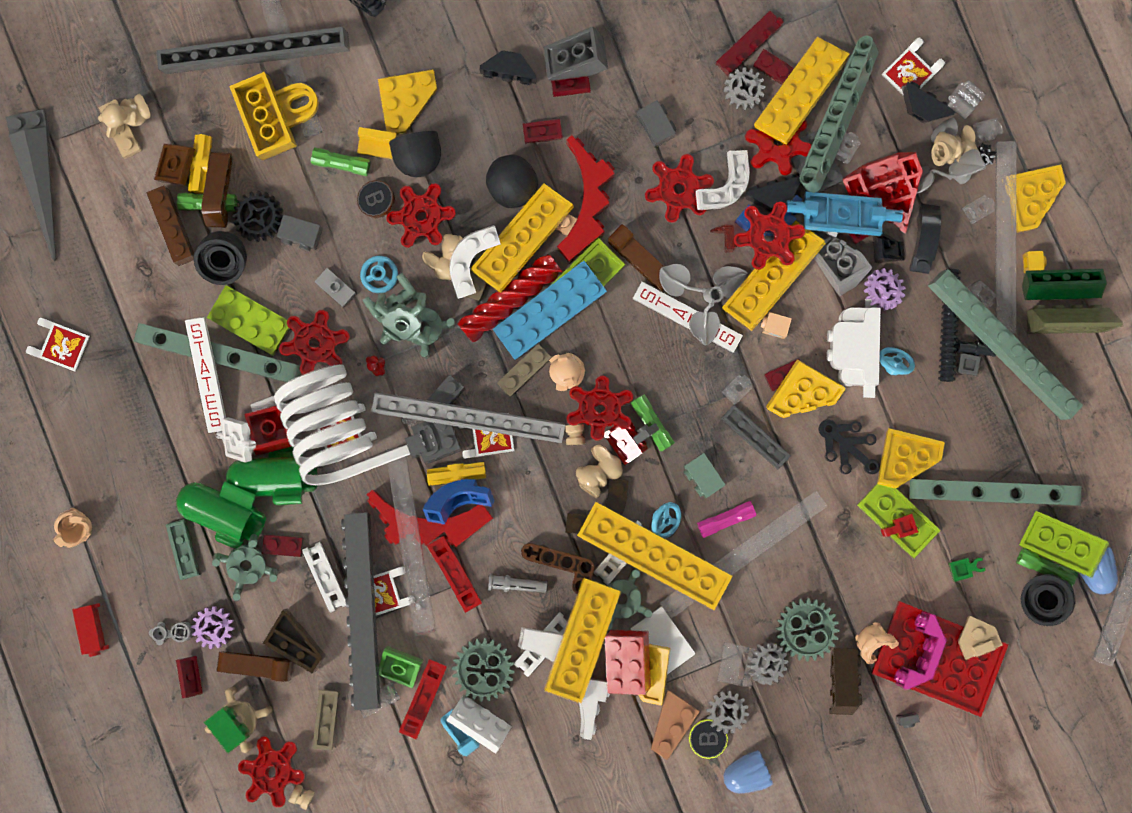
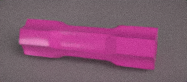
(738, 514)

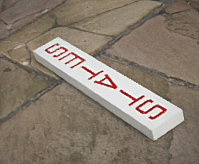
(681, 314)
(206, 373)

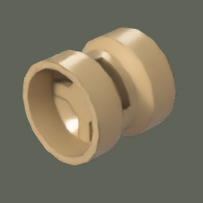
(575, 434)
(301, 796)

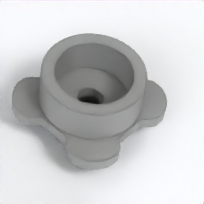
(154, 633)

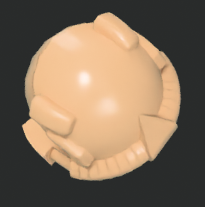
(566, 371)
(72, 528)
(871, 638)

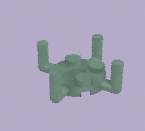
(404, 297)
(401, 313)
(436, 325)
(241, 575)
(633, 598)

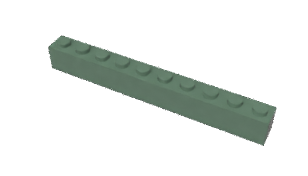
(1005, 345)

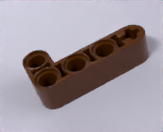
(216, 190)
(636, 255)
(556, 563)
(255, 665)

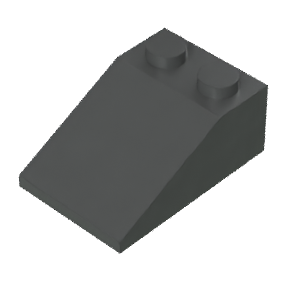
(576, 56)

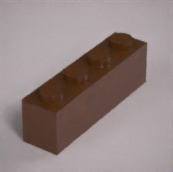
(171, 225)

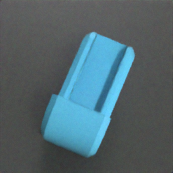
(465, 743)

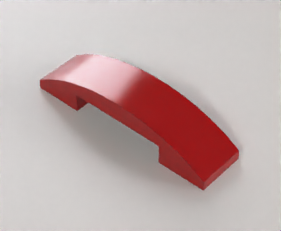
(454, 574)
(423, 699)

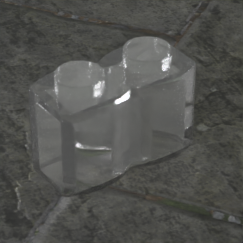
(965, 98)

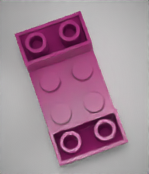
(928, 662)

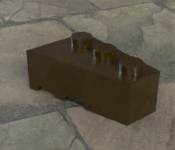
(294, 643)
(845, 681)

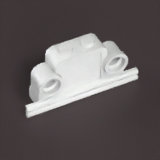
(856, 347)

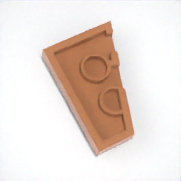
(673, 724)

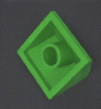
(399, 666)

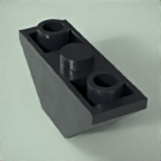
(509, 67)
(923, 104)
(773, 192)

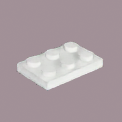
(479, 723)

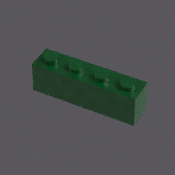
(1064, 284)

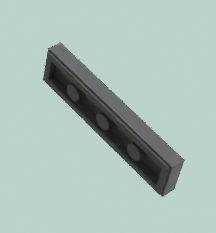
(755, 437)

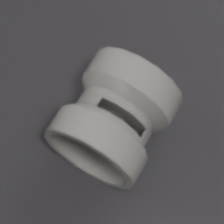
(184, 629)

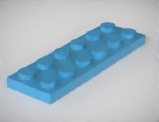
(549, 310)

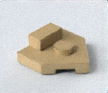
(978, 638)

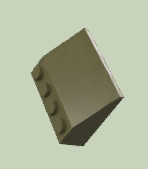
(1071, 319)

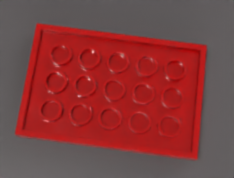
(955, 680)

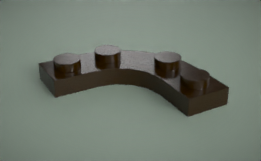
(615, 501)

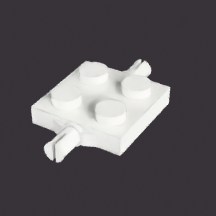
(236, 439)

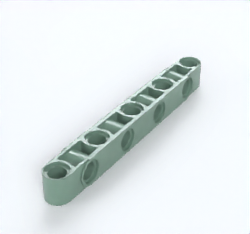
(839, 114)
(222, 354)
(995, 492)

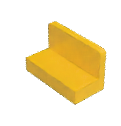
(375, 142)

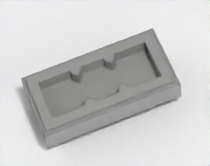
(335, 287)

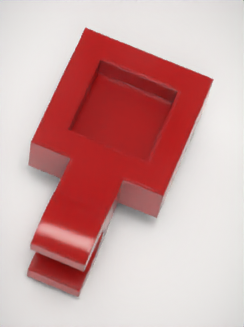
(902, 527)

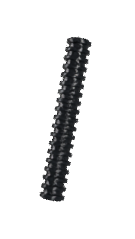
(948, 340)

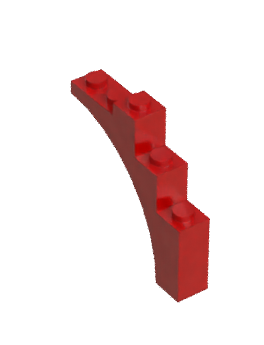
(594, 201)
(456, 528)

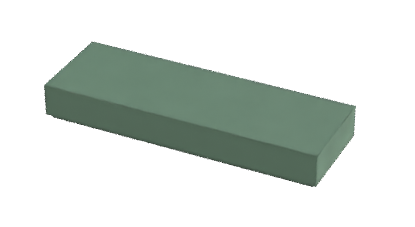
(182, 549)

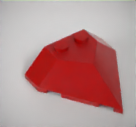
(889, 178)

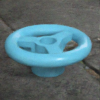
(366, 279)
(894, 364)
(662, 519)

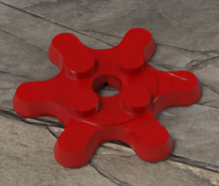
(779, 154)
(671, 177)
(412, 207)
(782, 233)
(315, 330)
(600, 396)
(259, 772)

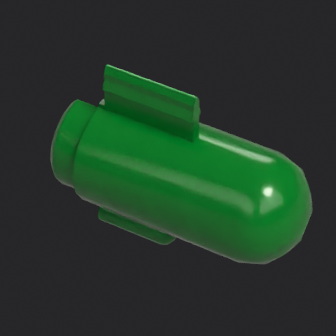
(272, 476)
(225, 512)

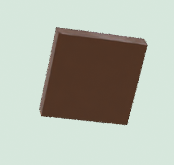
(174, 164)

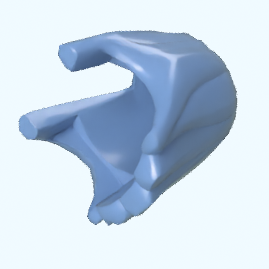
(1105, 576)
(747, 774)

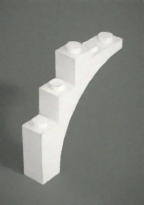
(547, 645)

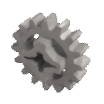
(741, 80)
(767, 663)
(737, 704)

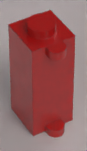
(89, 630)

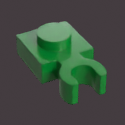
(963, 569)

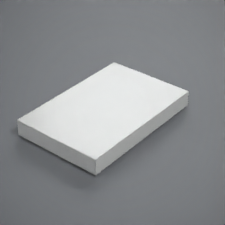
(665, 633)

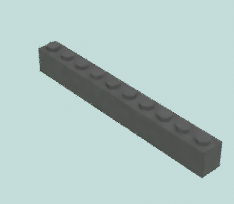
(253, 50)
(361, 611)

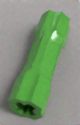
(343, 162)
(193, 202)
(645, 411)
(1034, 561)

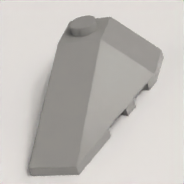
(841, 263)

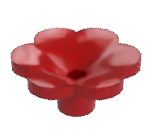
(376, 365)

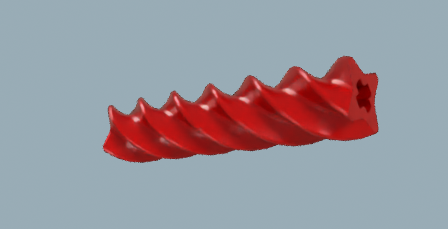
(515, 294)

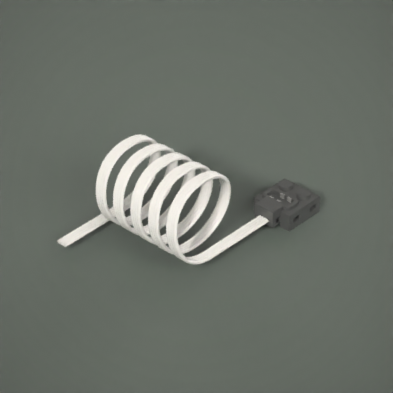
(430, 439)

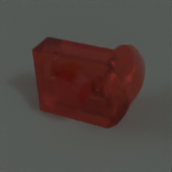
(728, 230)

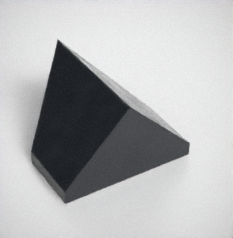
(887, 249)

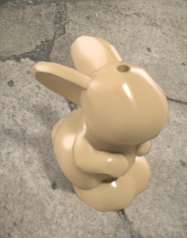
(130, 112)
(951, 147)
(441, 264)
(595, 476)

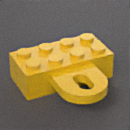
(269, 113)

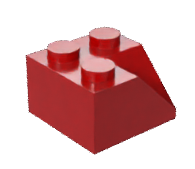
(267, 430)

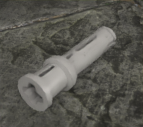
(507, 583)

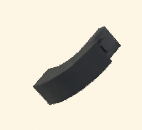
(927, 238)

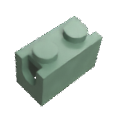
(704, 476)

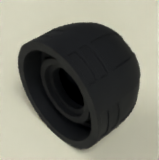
(416, 153)
(511, 181)
(220, 258)
(1048, 600)

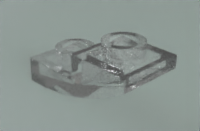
(388, 696)

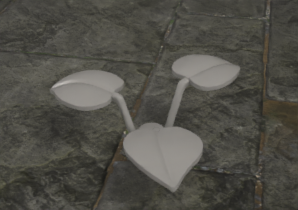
(961, 171)
(703, 325)

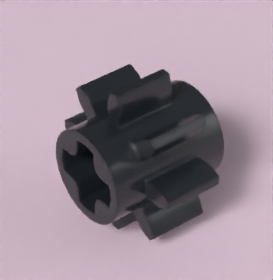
(987, 153)

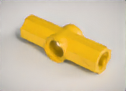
(200, 163)
(456, 472)

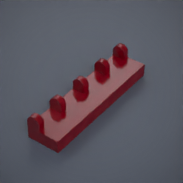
(749, 43)

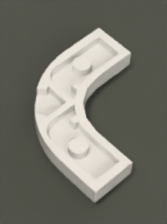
(734, 187)
(464, 253)

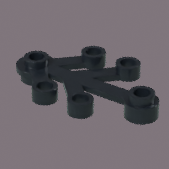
(846, 445)

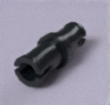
(975, 348)

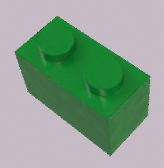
(227, 728)

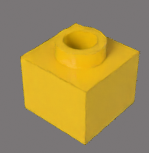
(1034, 261)

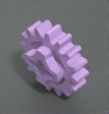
(883, 289)
(215, 634)

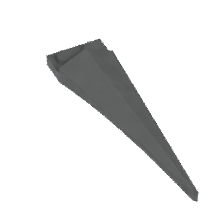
(31, 146)

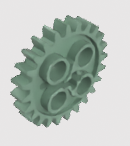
(803, 612)
(482, 687)

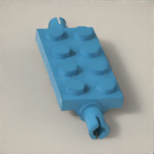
(843, 213)

